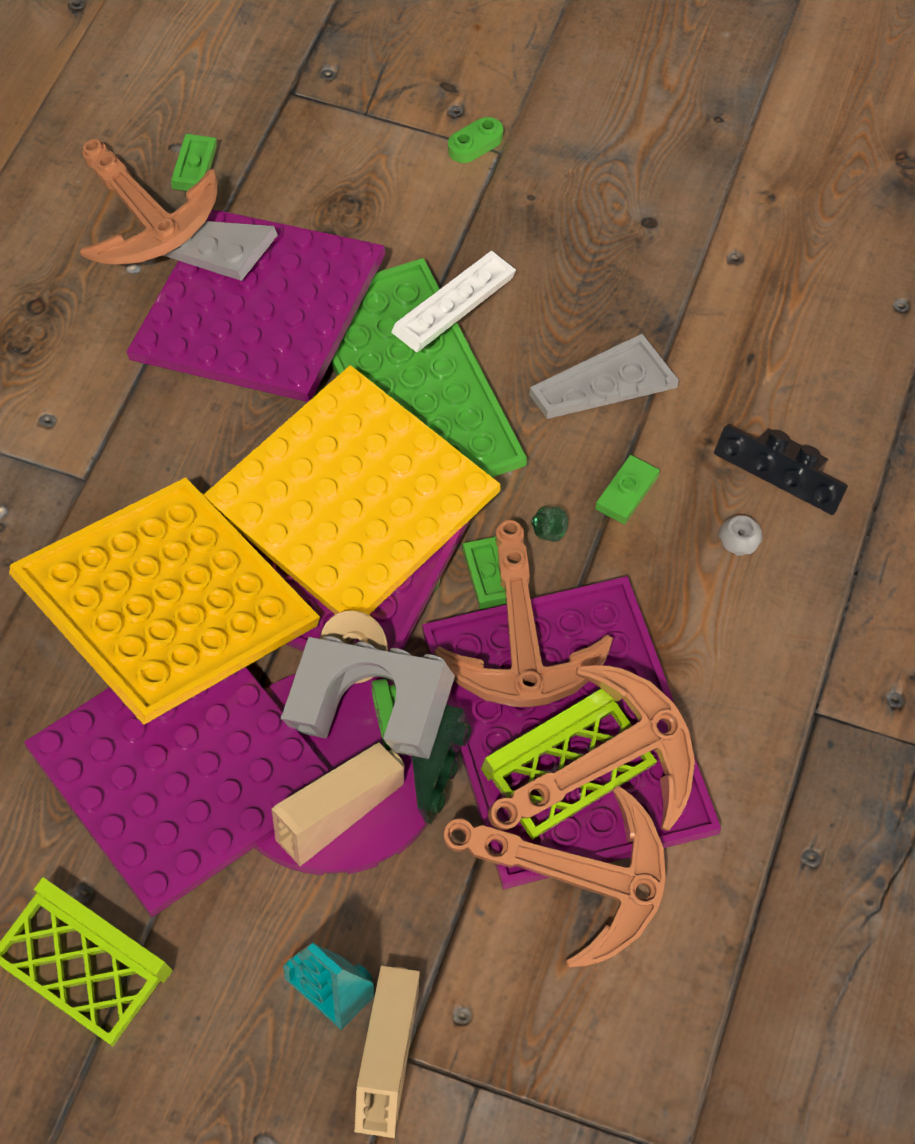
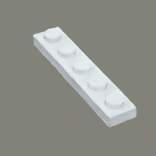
(453, 301)

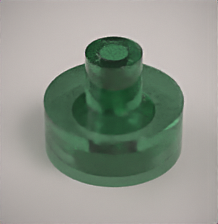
(550, 523)

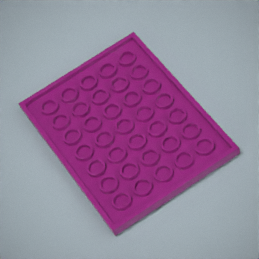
(564, 626)

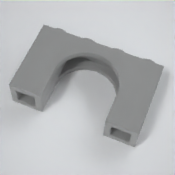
(332, 667)

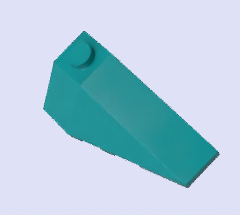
(330, 983)

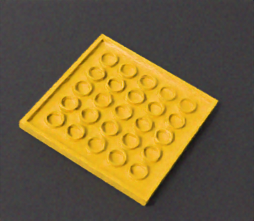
(352, 494)
(164, 598)

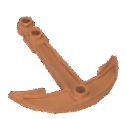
(162, 230)
(526, 666)
(672, 747)
(606, 879)

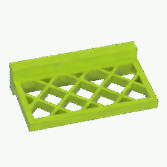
(545, 739)
(99, 932)

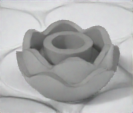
(738, 543)

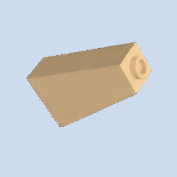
(336, 802)
(386, 1052)

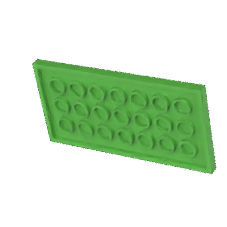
(437, 383)

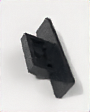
(784, 465)

